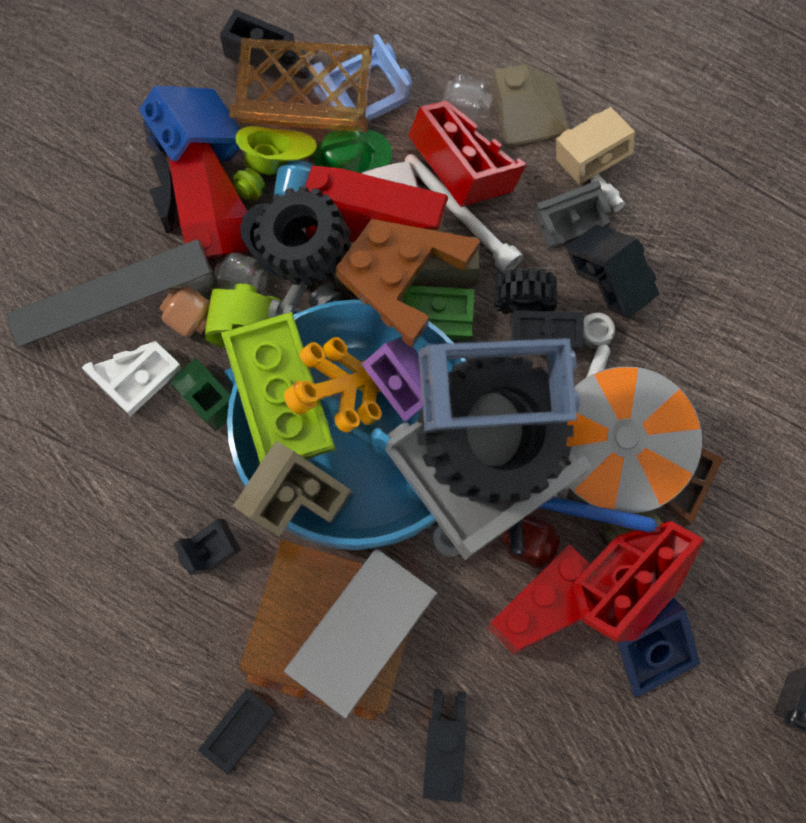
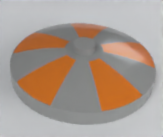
(636, 437)

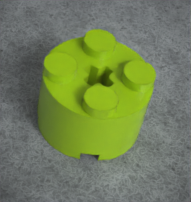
(233, 310)

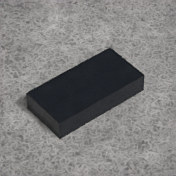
(237, 731)

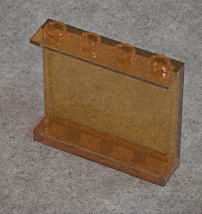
(294, 602)

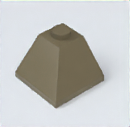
(527, 105)

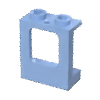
(382, 57)

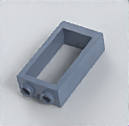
(435, 387)

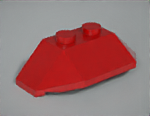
(635, 579)

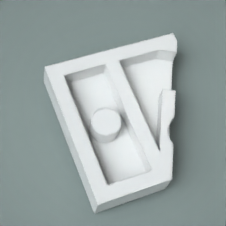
(134, 375)

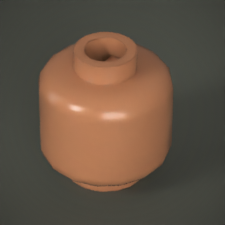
(185, 311)

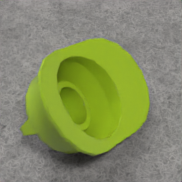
(271, 148)

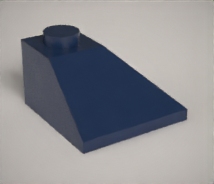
(660, 651)

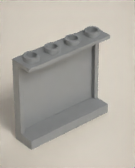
(467, 522)

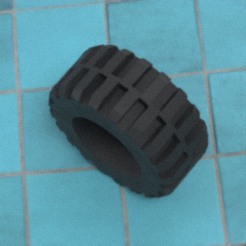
(540, 444)

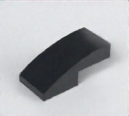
(164, 195)

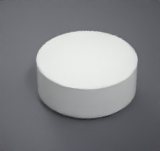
(598, 330)

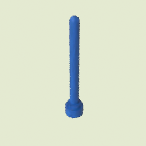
(600, 514)

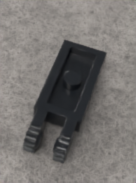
(445, 751)

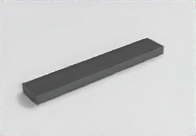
(109, 293)

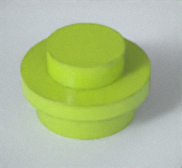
(248, 184)

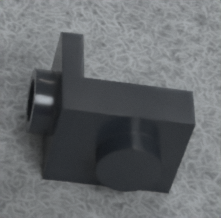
(207, 548)

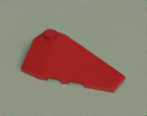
(370, 197)
(207, 202)

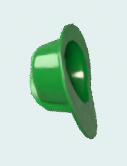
(353, 151)

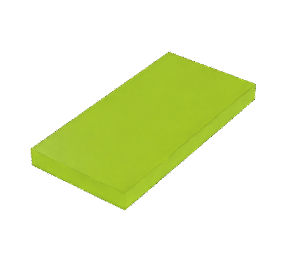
(264, 366)

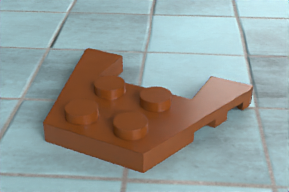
(387, 262)

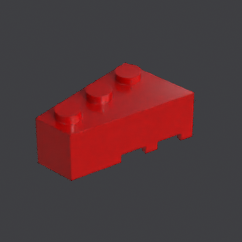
(461, 156)
(543, 606)

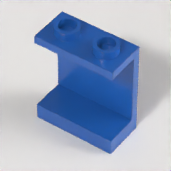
(190, 116)

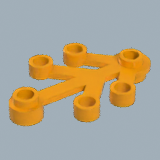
(304, 394)

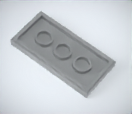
(360, 633)

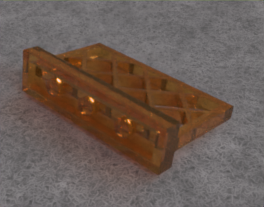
(292, 113)

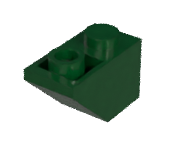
(203, 393)

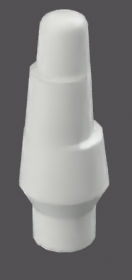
(610, 193)

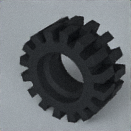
(525, 291)

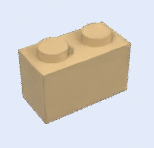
(594, 145)

